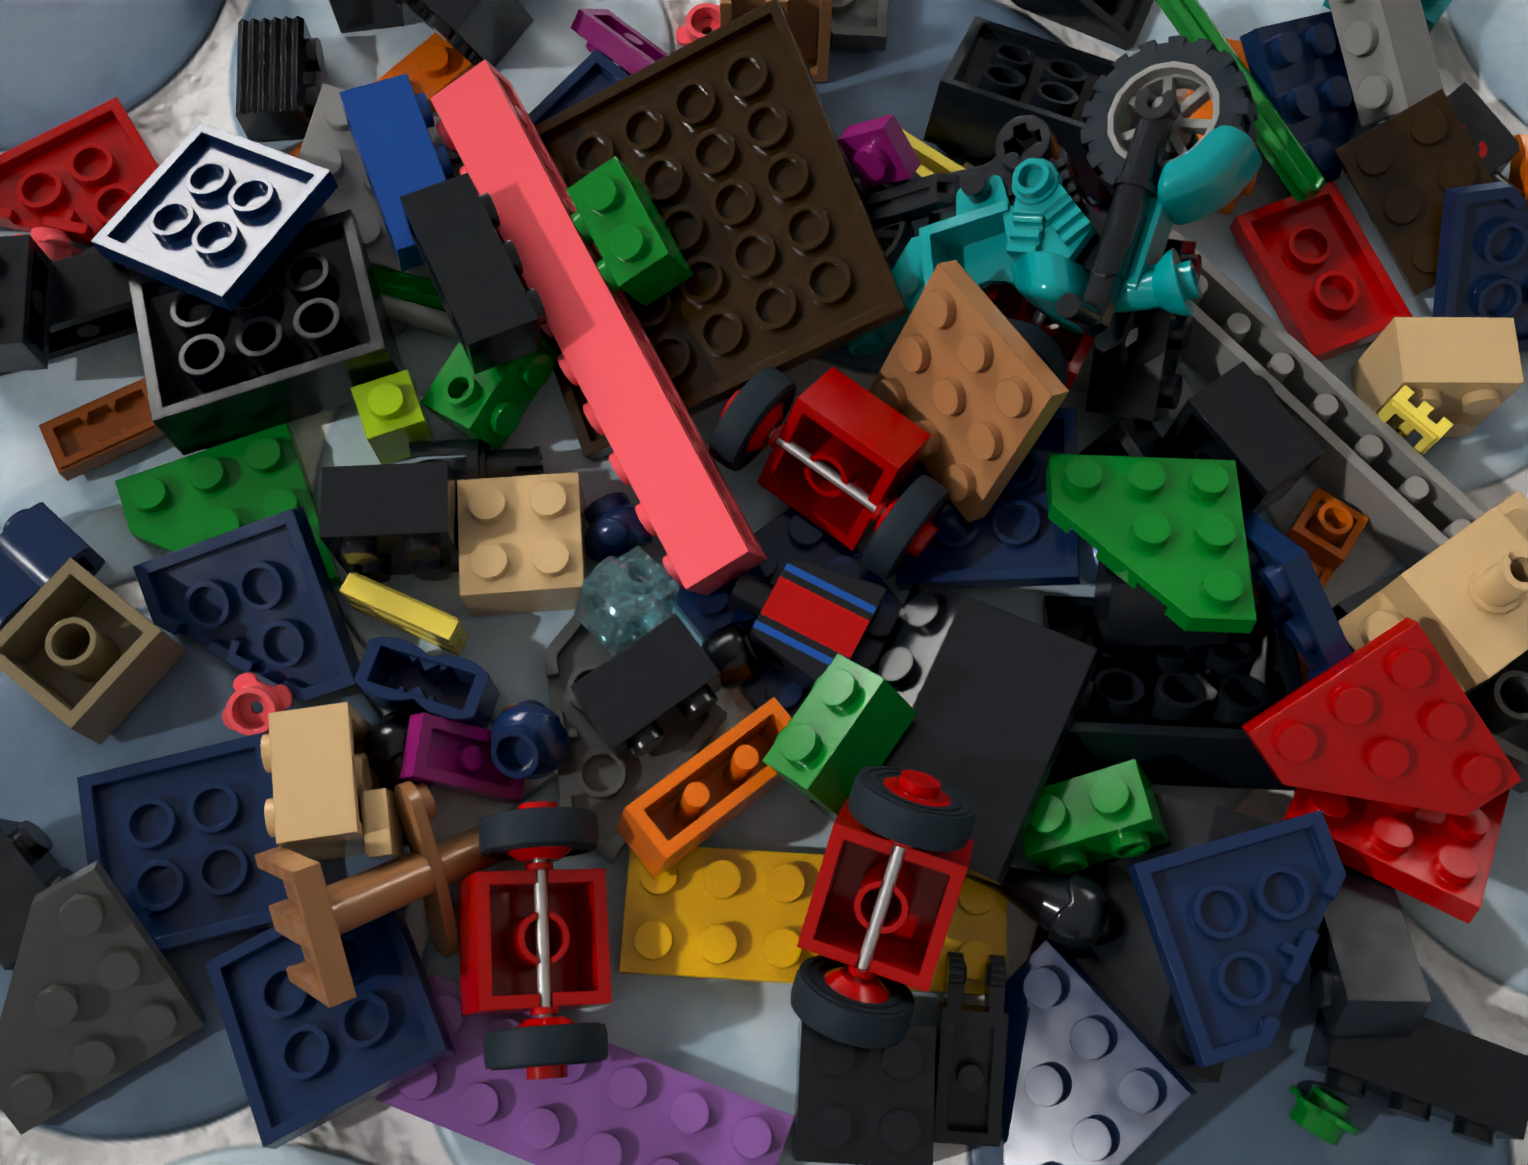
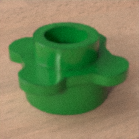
(1322, 1113)

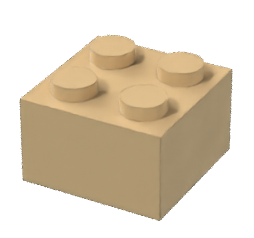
(1450, 362)
(521, 543)
(317, 780)

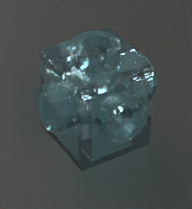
(625, 599)

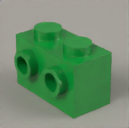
(628, 232)
(491, 399)
(838, 730)
(1094, 820)

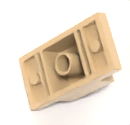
(1463, 595)

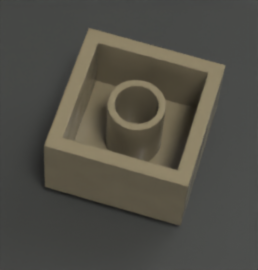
(85, 652)

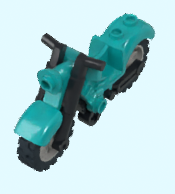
(1032, 222)

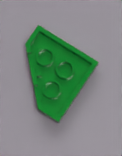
(221, 492)
(1163, 528)

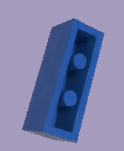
(395, 152)

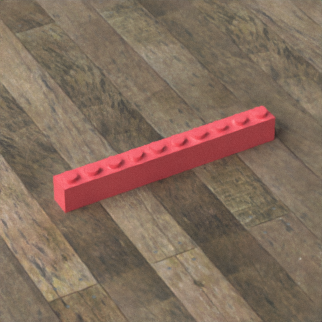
(599, 337)

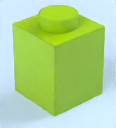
(392, 415)

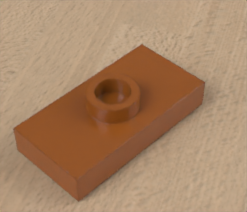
(101, 430)

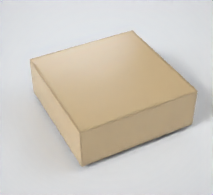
(381, 825)

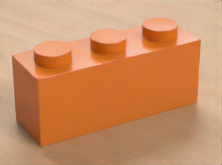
(704, 792)

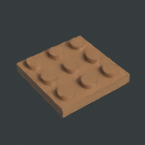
(969, 386)

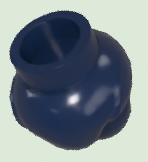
(613, 527)
(528, 741)

